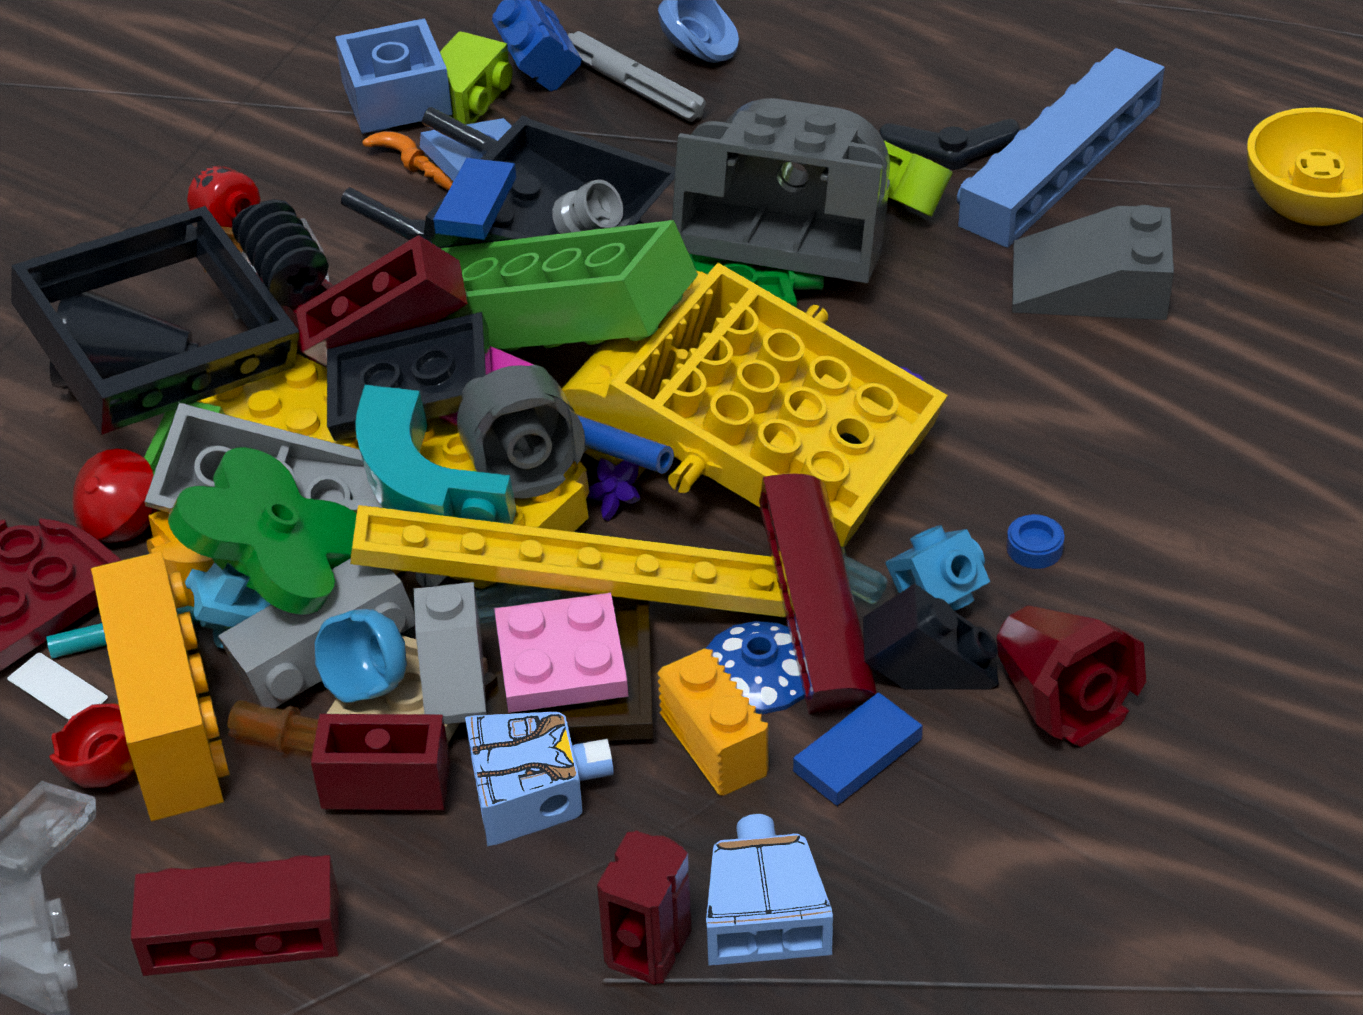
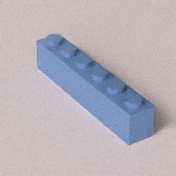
(1059, 147)

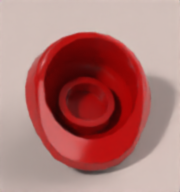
(112, 496)

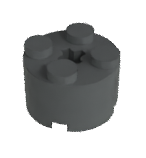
(521, 428)

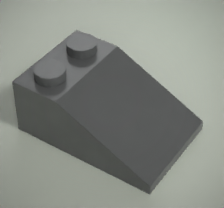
(1098, 266)

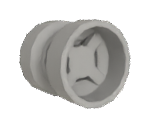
(588, 208)

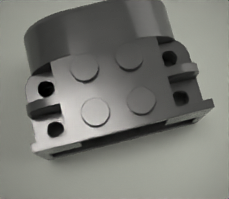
(751, 206)

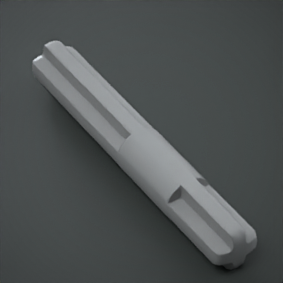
(638, 78)

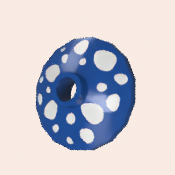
(761, 663)

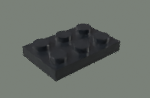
(427, 359)

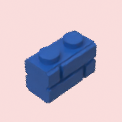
(537, 41)

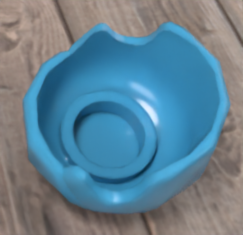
(360, 655)

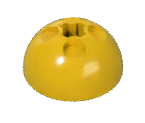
(1309, 164)

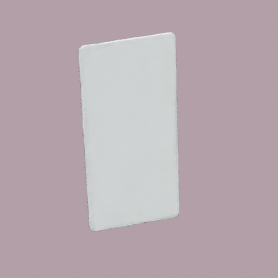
(56, 686)

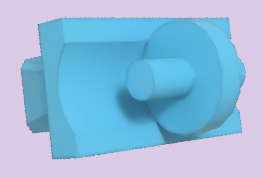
(223, 598)

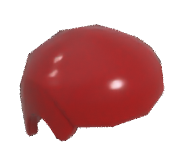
(93, 747)

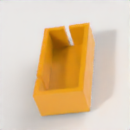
(160, 685)

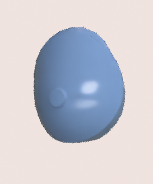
(699, 28)

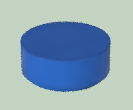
(1035, 541)

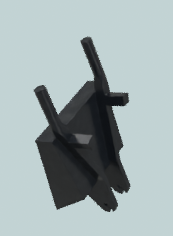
(546, 167)

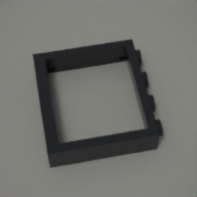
(182, 378)

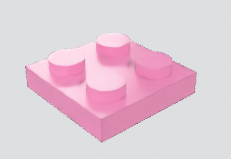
(560, 652)

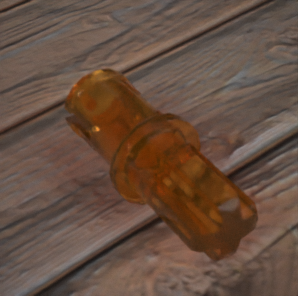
(272, 726)

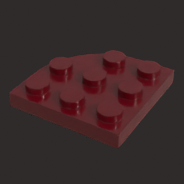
(44, 582)

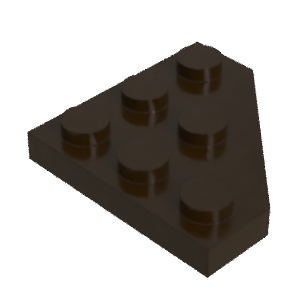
(610, 718)

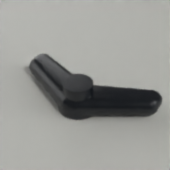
(953, 145)

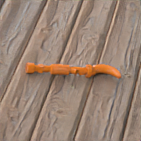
(411, 156)

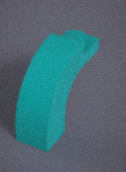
(390, 438)

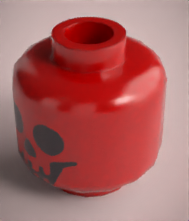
(223, 193)

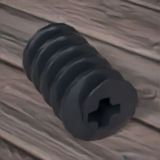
(281, 251)

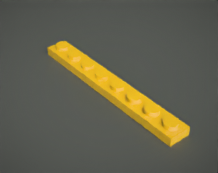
(565, 560)

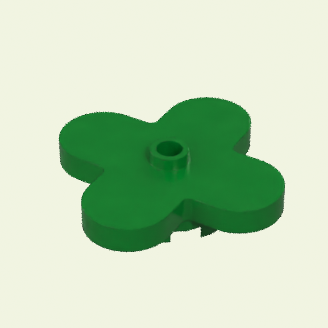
(266, 530)

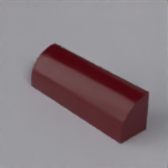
(815, 592)

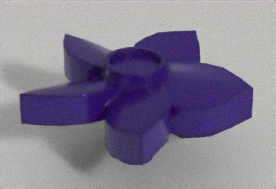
(614, 486)

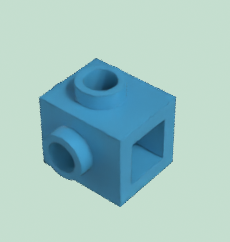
(942, 564)

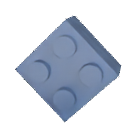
(393, 75)

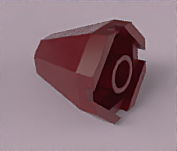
(1071, 670)

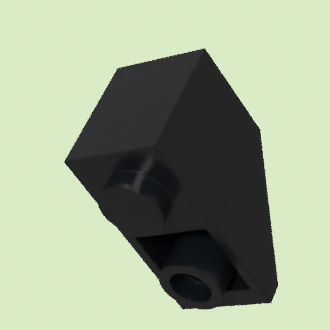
(928, 645)

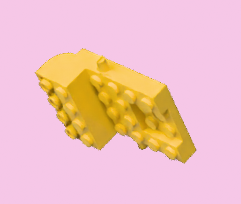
(758, 393)

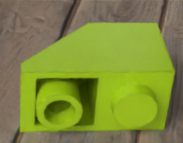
(476, 74)

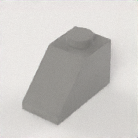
(450, 651)

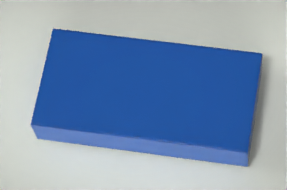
(475, 198)
(857, 748)

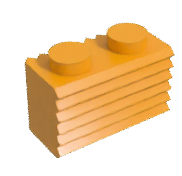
(714, 721)

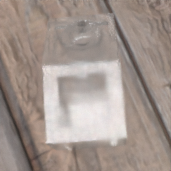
(30, 952)

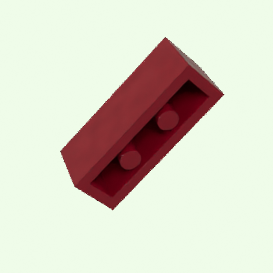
(393, 294)
(235, 915)

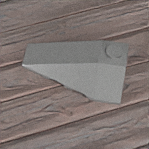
(203, 437)

